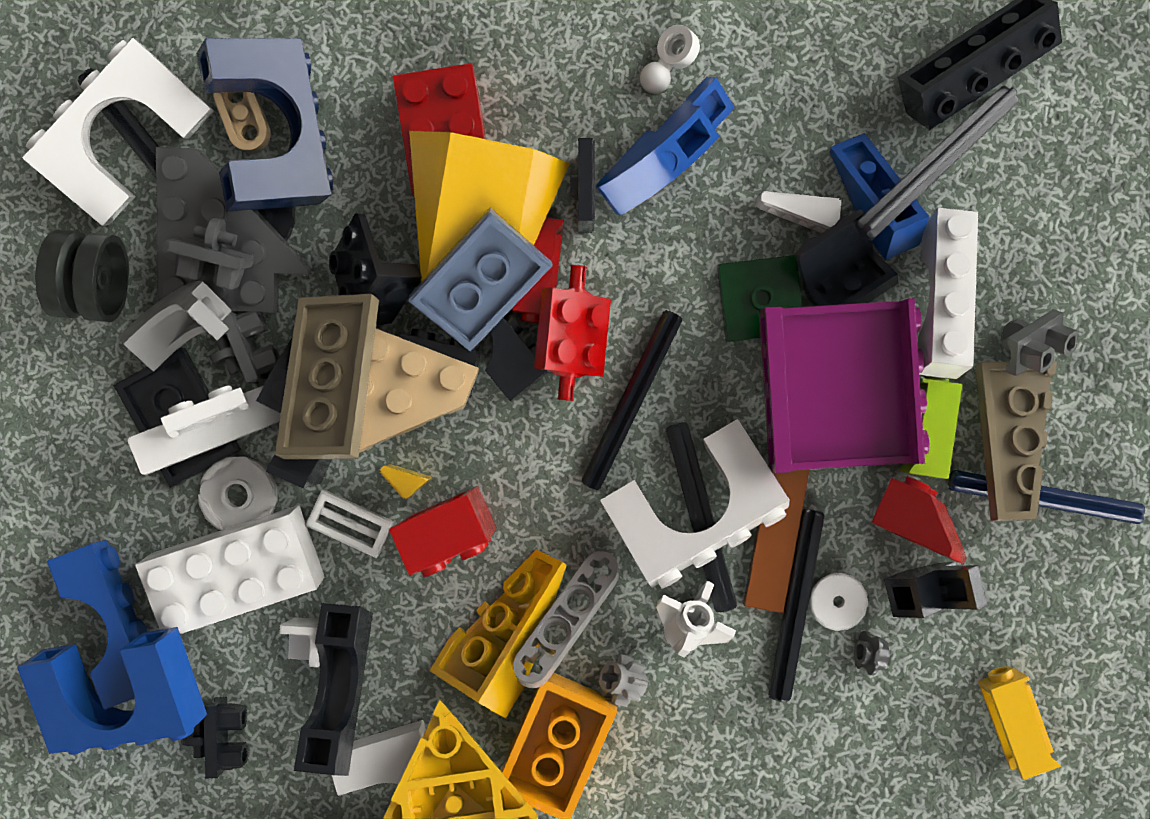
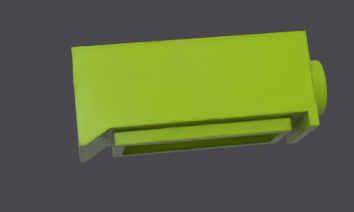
(940, 424)

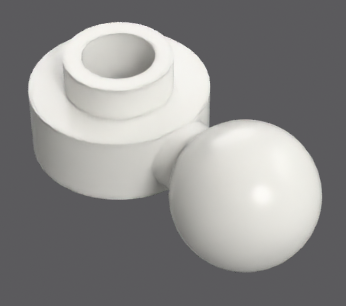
(656, 75)

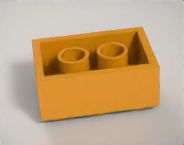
(558, 744)

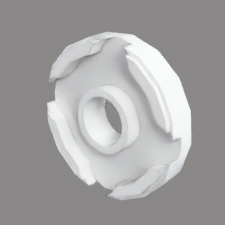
(236, 470)

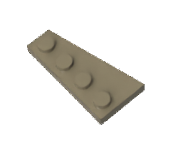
(1013, 437)

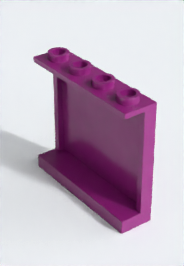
(843, 385)

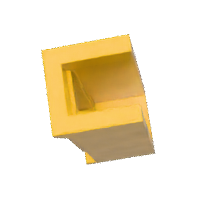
(1017, 722)

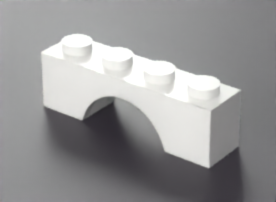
(949, 324)

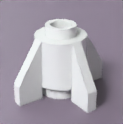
(691, 622)

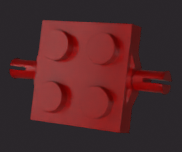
(572, 332)

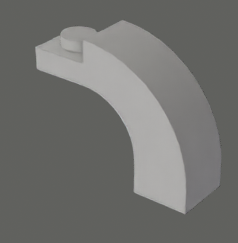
(174, 321)

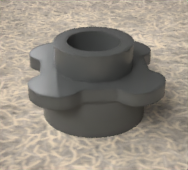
(871, 653)

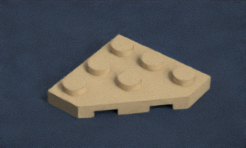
(410, 388)

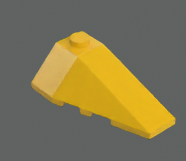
(483, 656)

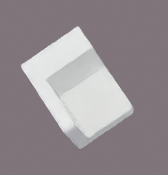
(302, 639)

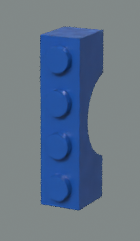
(94, 578)

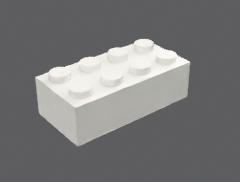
(231, 571)

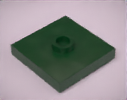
(753, 286)

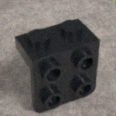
(842, 266)
(361, 272)

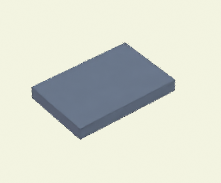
(480, 280)

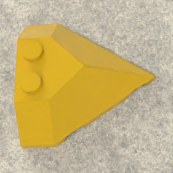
(454, 778)

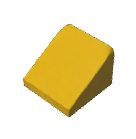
(404, 480)

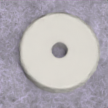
(852, 607)

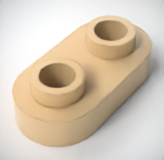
(241, 117)

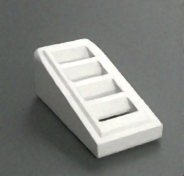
(806, 210)

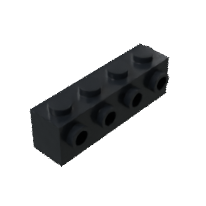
(980, 60)

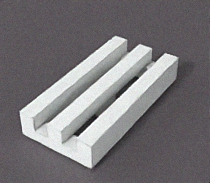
(360, 511)

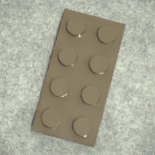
(327, 377)

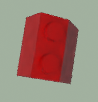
(918, 516)

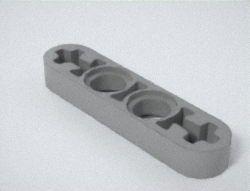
(562, 615)

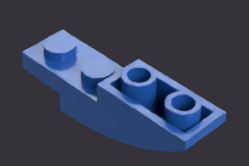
(669, 151)

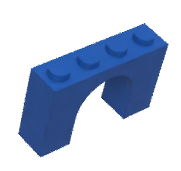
(73, 715)

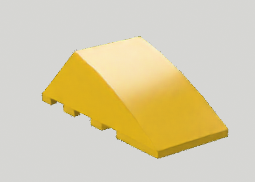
(465, 176)

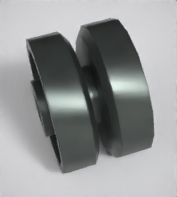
(82, 275)

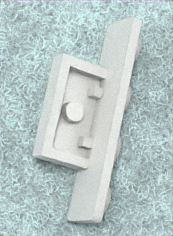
(201, 427)

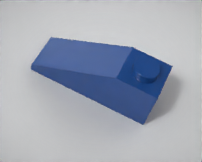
(867, 180)

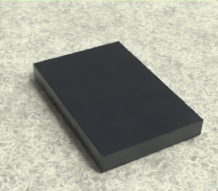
(150, 395)

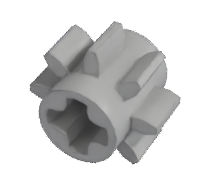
(623, 680)

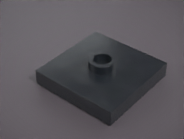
(583, 185)

